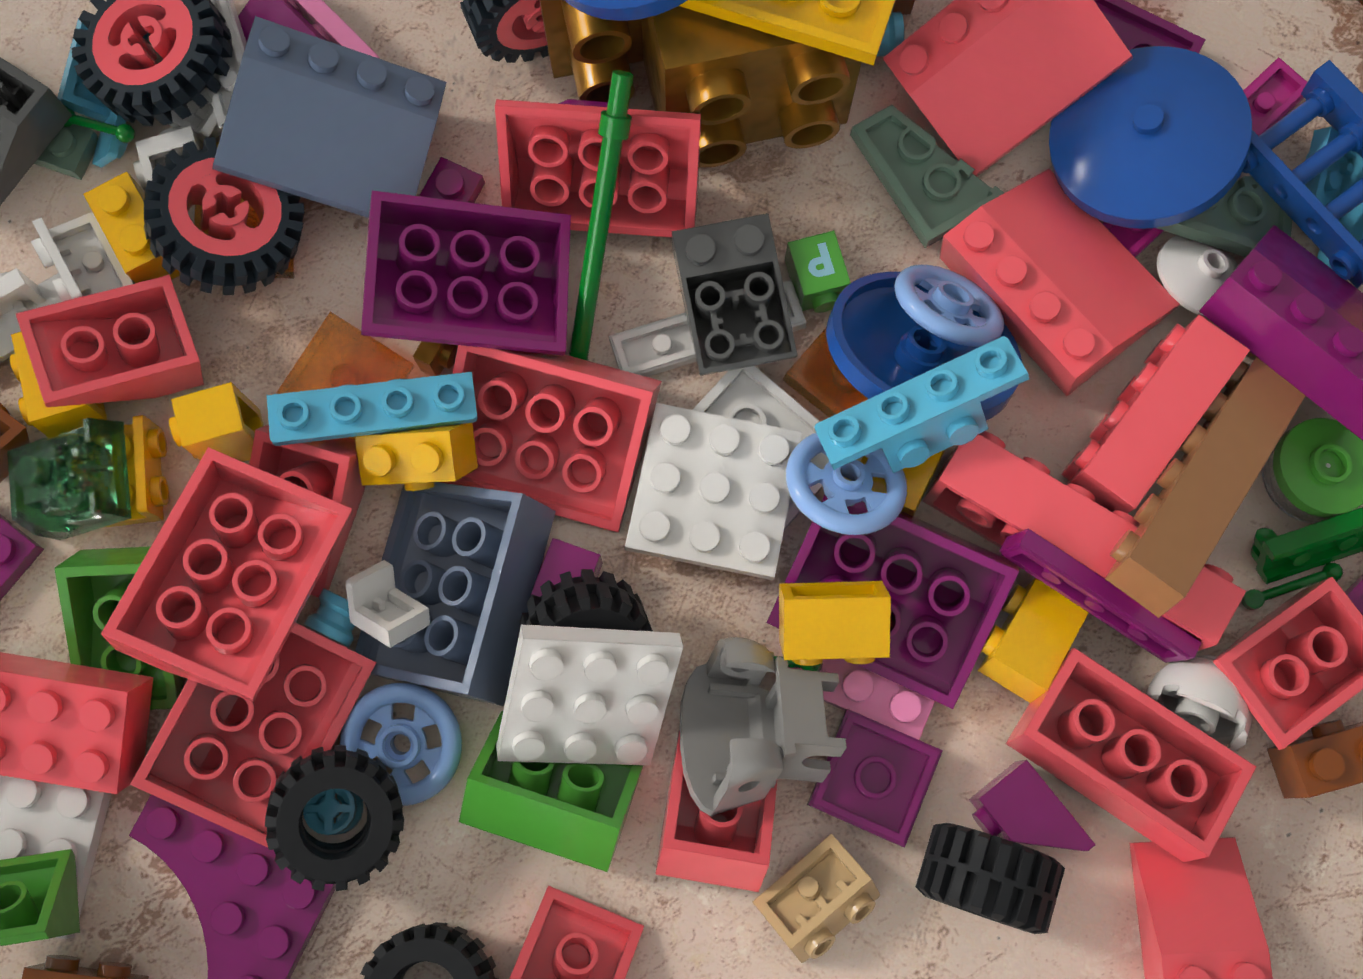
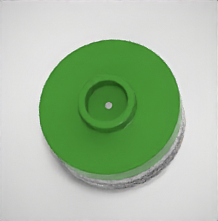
(1316, 471)

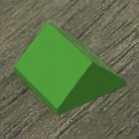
(38, 897)

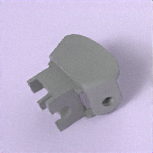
(744, 736)

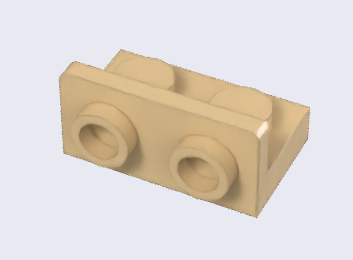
(818, 899)

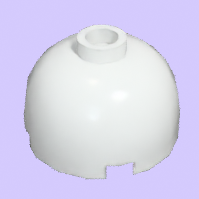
(1204, 699)

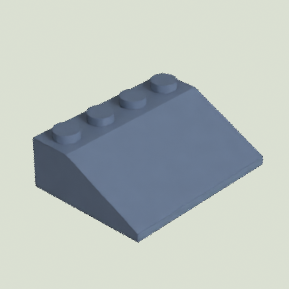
(326, 120)
(474, 567)

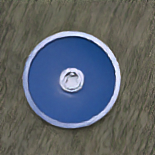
(1153, 140)
(884, 347)

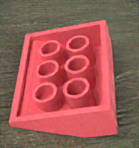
(1004, 69)
(553, 159)
(1057, 278)
(558, 430)
(227, 576)
(226, 752)

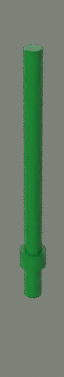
(613, 128)

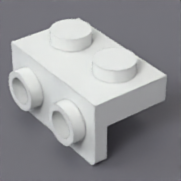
(80, 256)

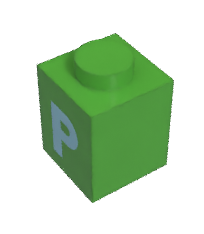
(817, 271)

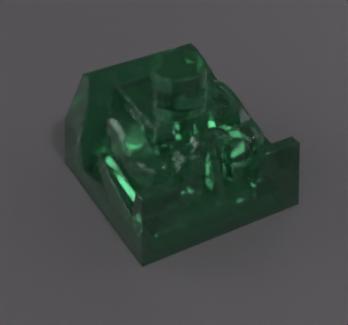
(71, 481)

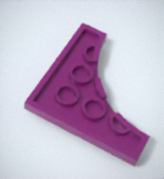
(247, 906)

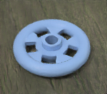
(949, 305)
(841, 493)
(429, 710)

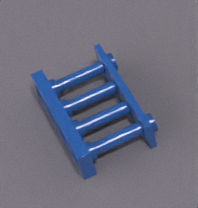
(1341, 104)

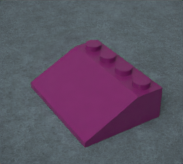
(466, 274)
(1298, 323)
(939, 590)

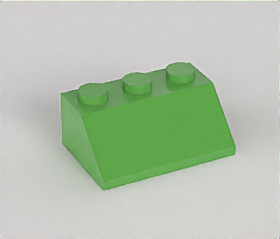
(551, 806)

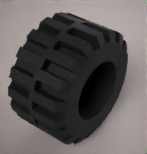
(587, 604)
(342, 861)
(990, 877)
(434, 944)

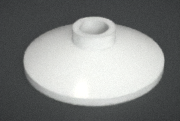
(1193, 271)

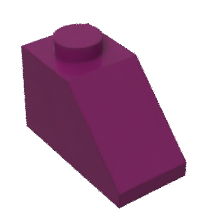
(1027, 811)

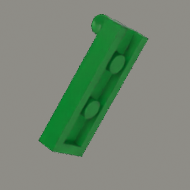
(1308, 546)

